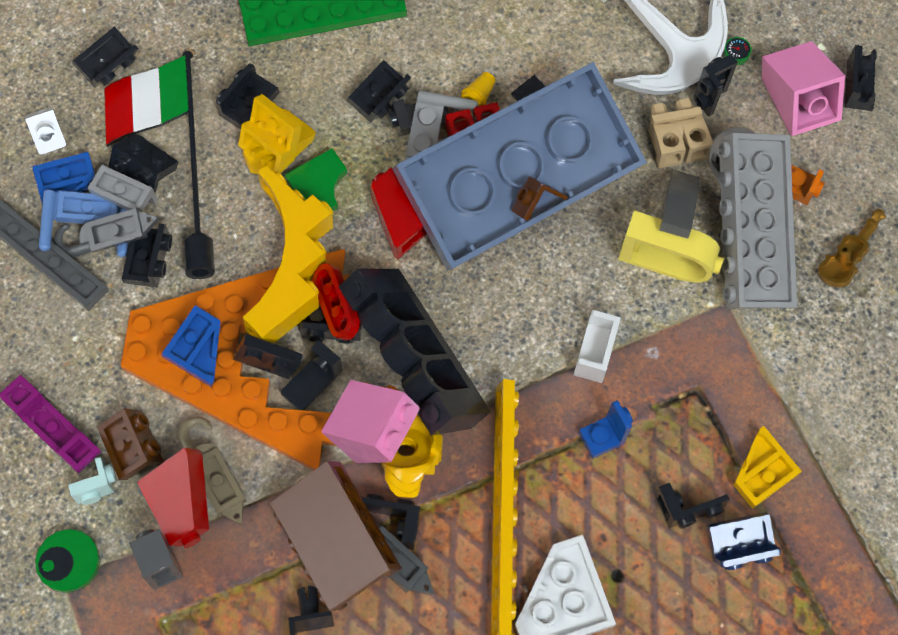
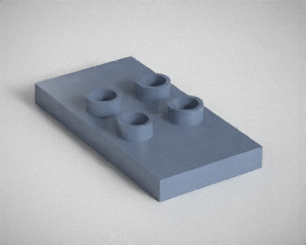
(558, 135)

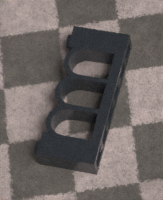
(448, 400)

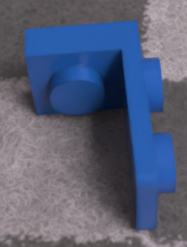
(607, 432)

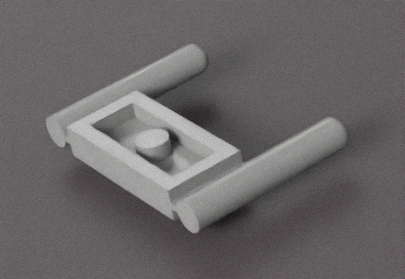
(428, 119)

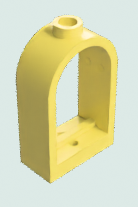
(670, 254)

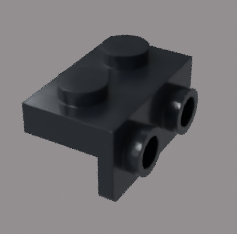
(105, 57)
(713, 82)
(378, 90)
(237, 100)
(141, 160)
(146, 258)
(266, 356)

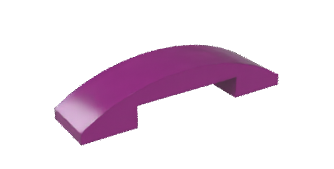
(49, 424)

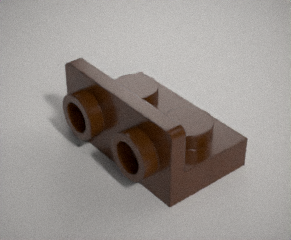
(129, 443)

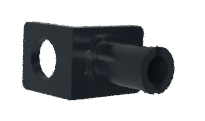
(309, 617)

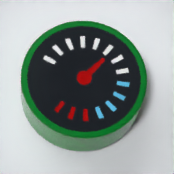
(739, 48)

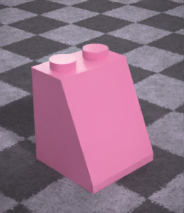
(804, 87)
(370, 422)

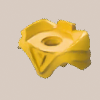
(407, 472)

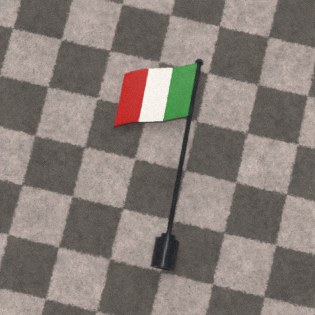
(150, 102)

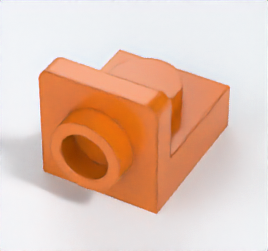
(806, 184)

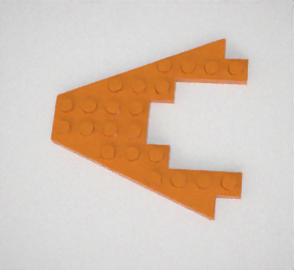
(232, 398)

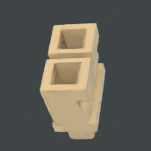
(679, 134)

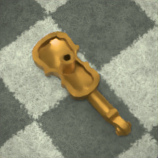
(840, 268)

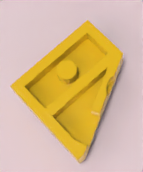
(764, 469)

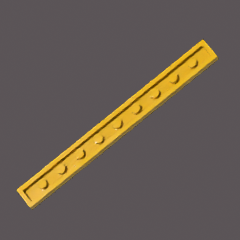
(504, 515)

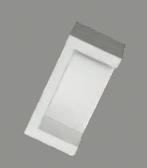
(597, 346)

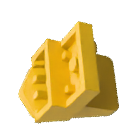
(272, 136)

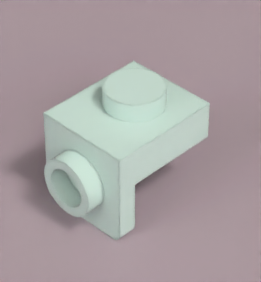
(91, 489)

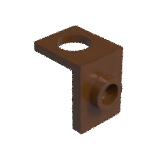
(529, 196)

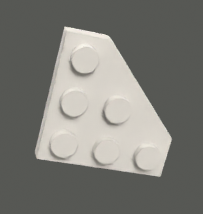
(566, 595)

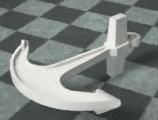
(685, 53)

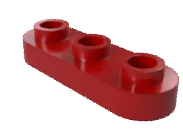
(338, 313)

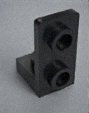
(313, 377)
(672, 503)
(403, 508)

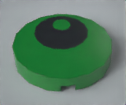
(67, 561)

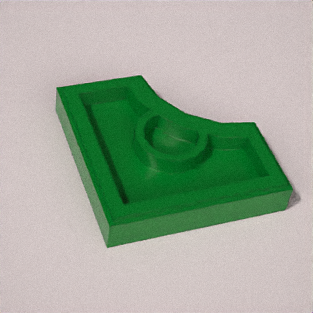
(318, 177)

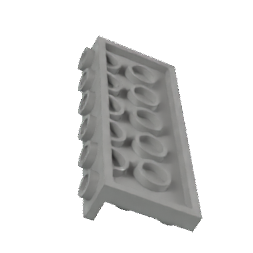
(757, 221)

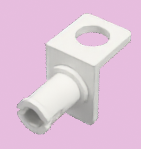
(45, 130)

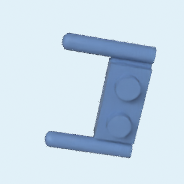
(74, 208)

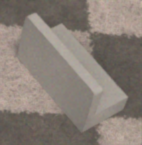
(121, 189)

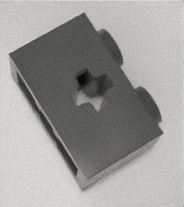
(155, 558)

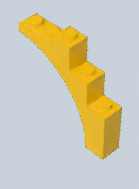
(291, 293)

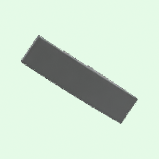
(680, 204)

